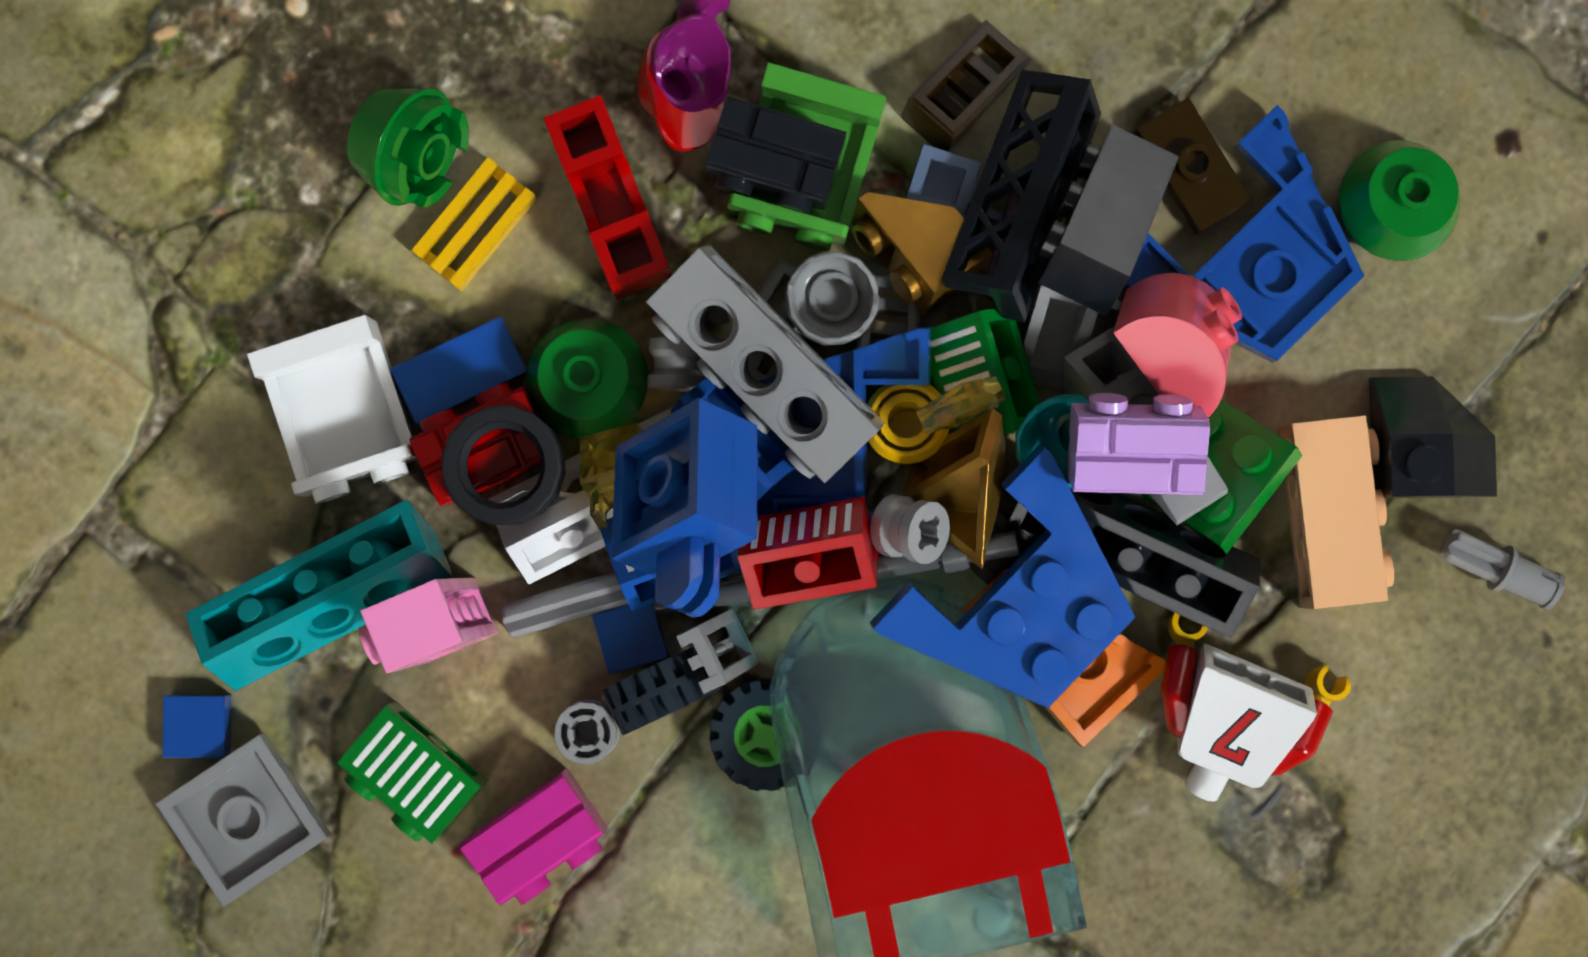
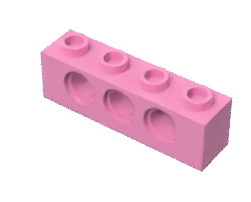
(426, 623)

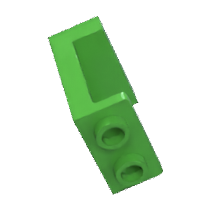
(831, 105)

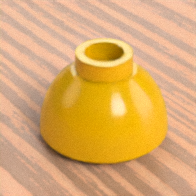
(902, 435)

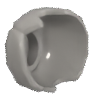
(832, 298)

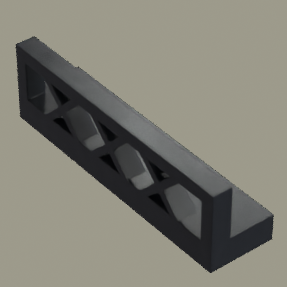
(1047, 180)

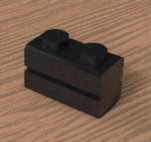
(774, 155)

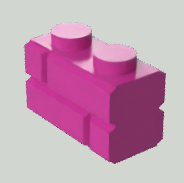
(534, 838)

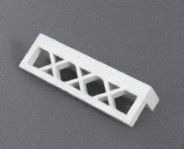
(562, 531)

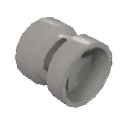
(593, 724)

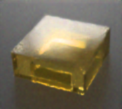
(960, 404)

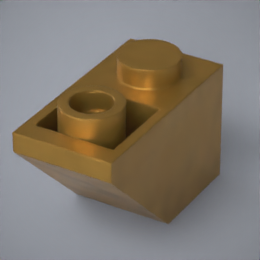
(913, 245)

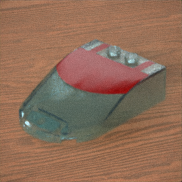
(914, 793)

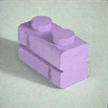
(1138, 446)

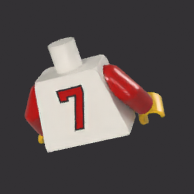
(1238, 715)

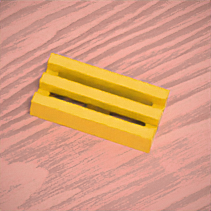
(457, 208)

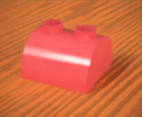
(1180, 335)

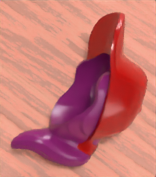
(687, 75)

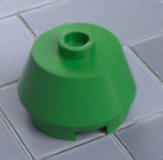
(407, 143)
(1399, 200)
(587, 377)

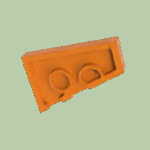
(1102, 687)

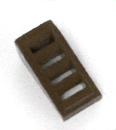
(940, 116)

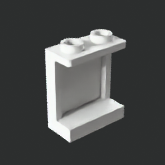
(337, 408)

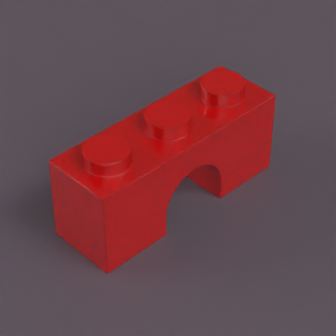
(608, 197)

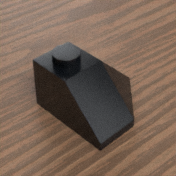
(1428, 442)

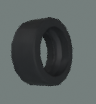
(456, 470)

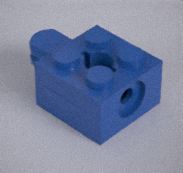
(686, 501)

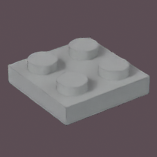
(243, 819)

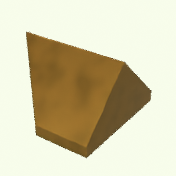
(966, 481)

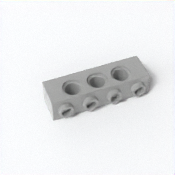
(680, 313)

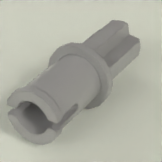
(1504, 569)

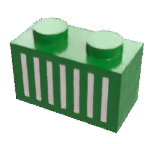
(982, 348)
(411, 773)

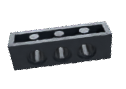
(1161, 559)

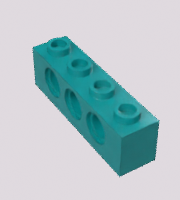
(315, 596)

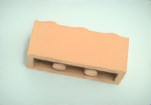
(1337, 514)

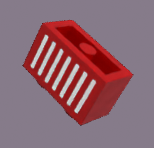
(810, 554)

